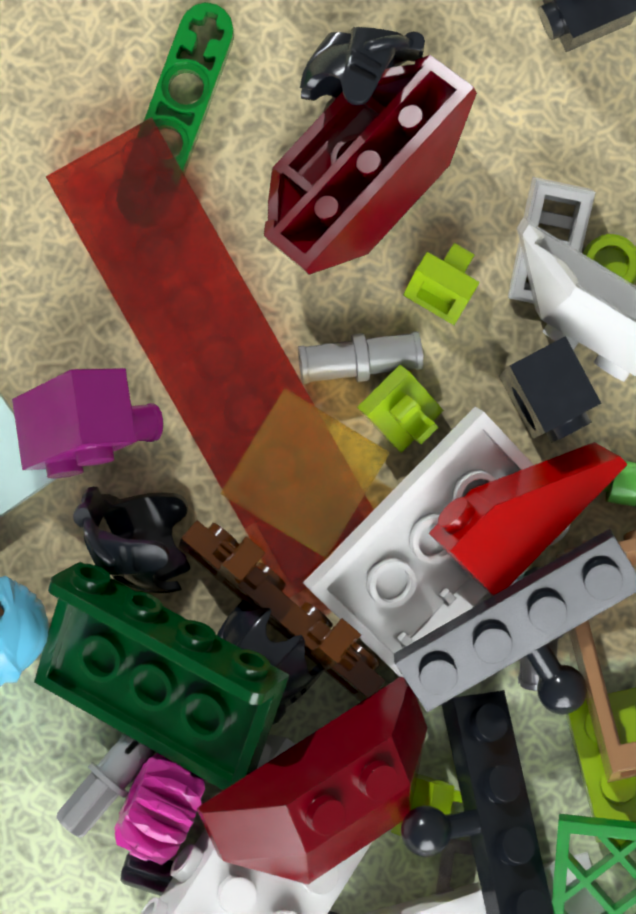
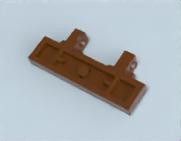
(262, 588)

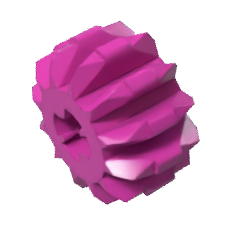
(158, 810)

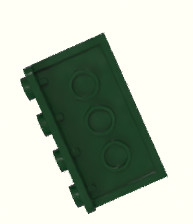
(158, 676)

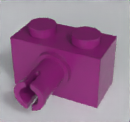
(80, 421)

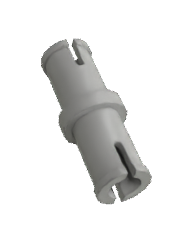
(360, 357)

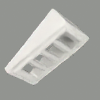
(560, 192)

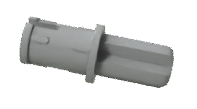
(103, 785)

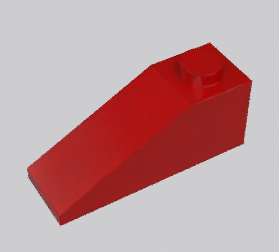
(513, 519)

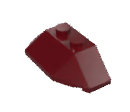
(366, 165)
(325, 791)

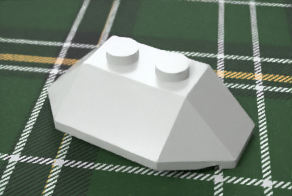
(581, 300)

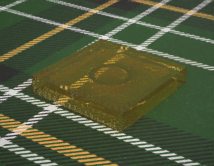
(305, 473)

